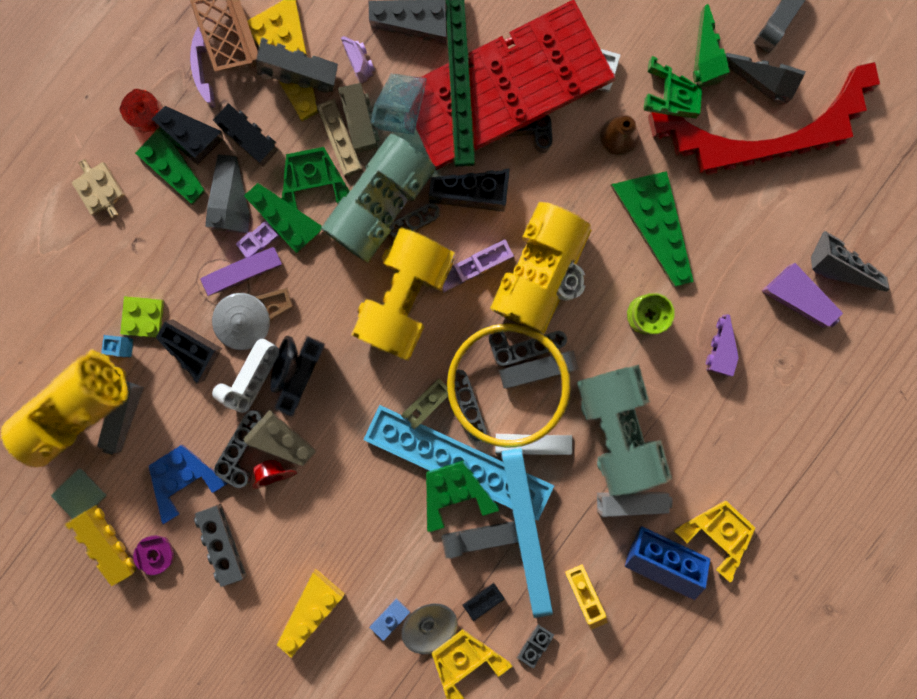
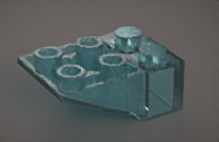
(399, 104)

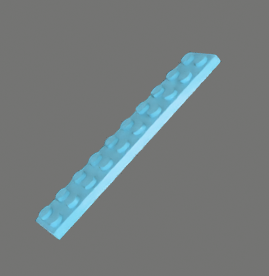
(435, 450)

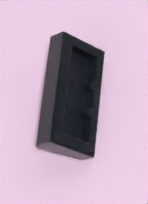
(483, 601)

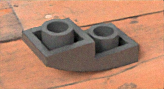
(535, 646)

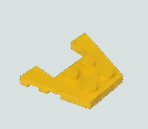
(724, 527)
(460, 657)

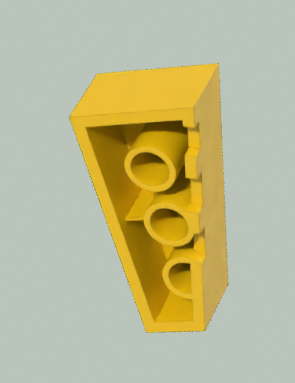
(102, 545)
(312, 608)

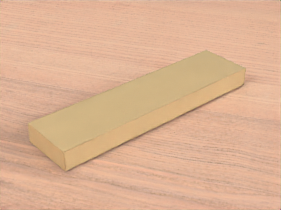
(339, 137)

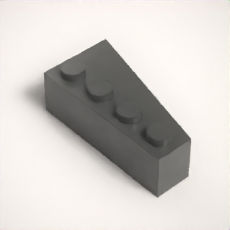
(410, 17)
(295, 67)

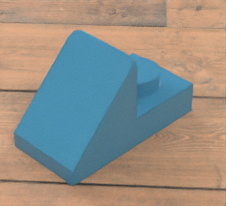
(117, 346)

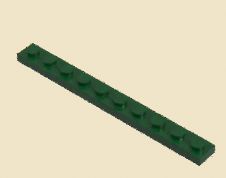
(459, 83)

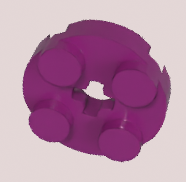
(148, 564)

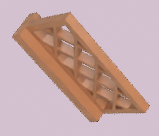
(242, 32)

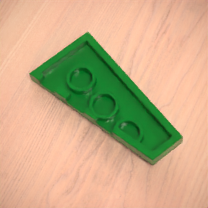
(171, 166)

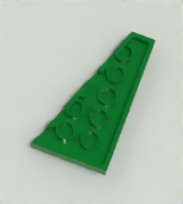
(655, 216)

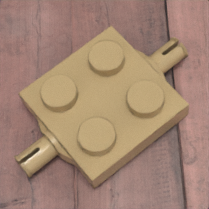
(98, 188)

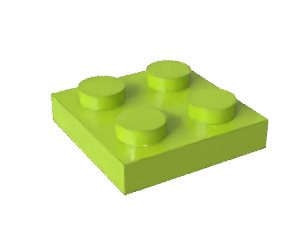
(141, 316)

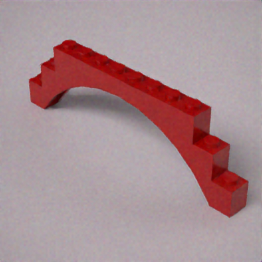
(720, 152)

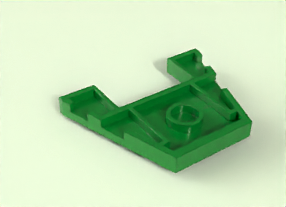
(680, 94)
(311, 170)
(450, 486)

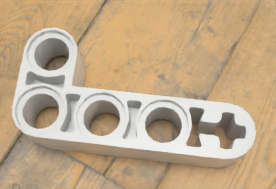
(250, 378)

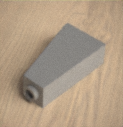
(633, 503)

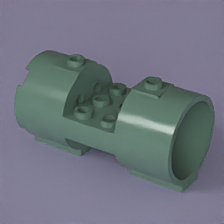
(390, 180)
(631, 461)

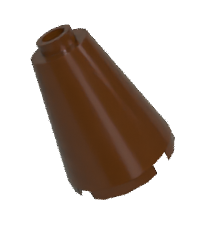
(619, 135)

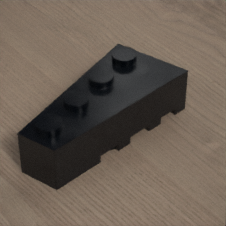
(471, 190)

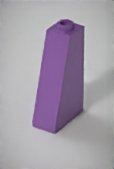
(803, 296)

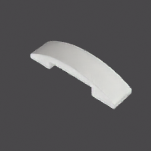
(546, 446)

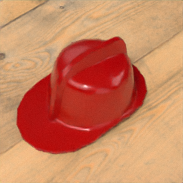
(270, 472)

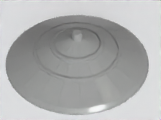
(240, 321)
(429, 628)

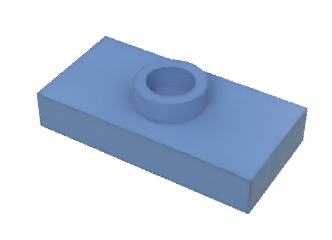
(389, 619)

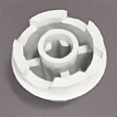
(572, 283)

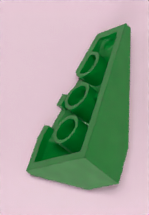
(710, 60)

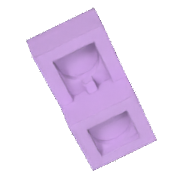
(257, 240)

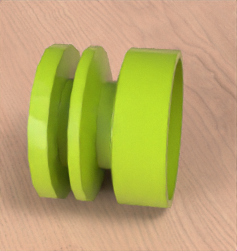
(661, 314)

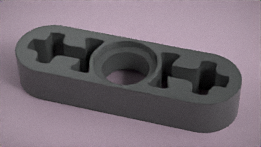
(424, 209)

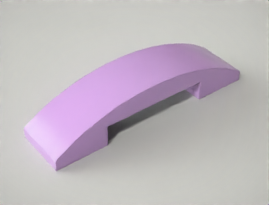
(197, 70)

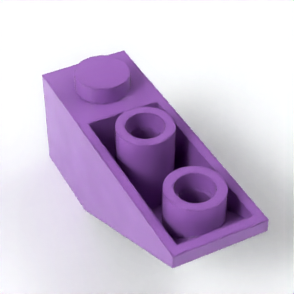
(724, 351)

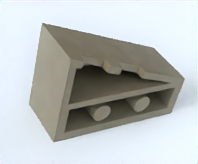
(358, 117)
(279, 439)

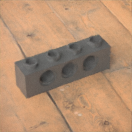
(229, 552)

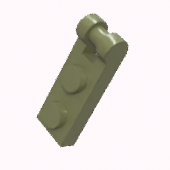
(426, 403)

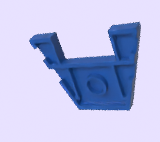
(174, 473)

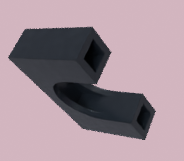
(293, 391)

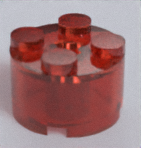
(132, 108)

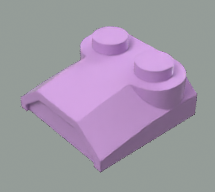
(356, 55)

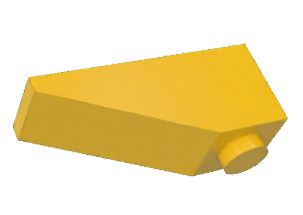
(586, 597)

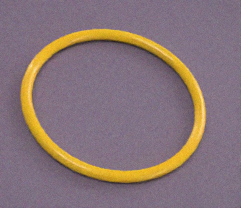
(564, 375)

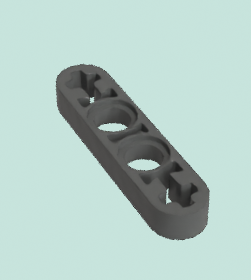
(471, 404)

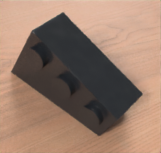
(187, 134)
(245, 134)
(189, 348)

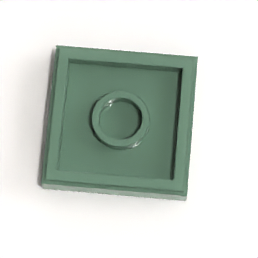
(78, 494)

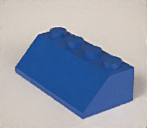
(668, 563)

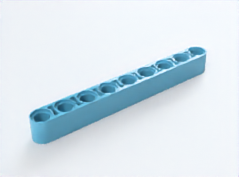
(527, 532)

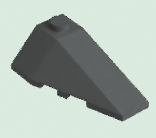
(774, 82)
(227, 205)
(839, 264)

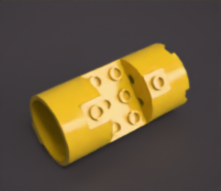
(553, 242)
(418, 263)
(63, 410)

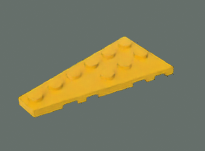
(283, 26)

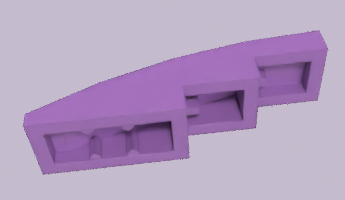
(240, 271)

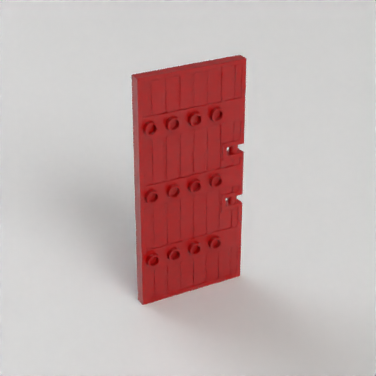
(509, 88)

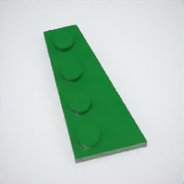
(287, 221)

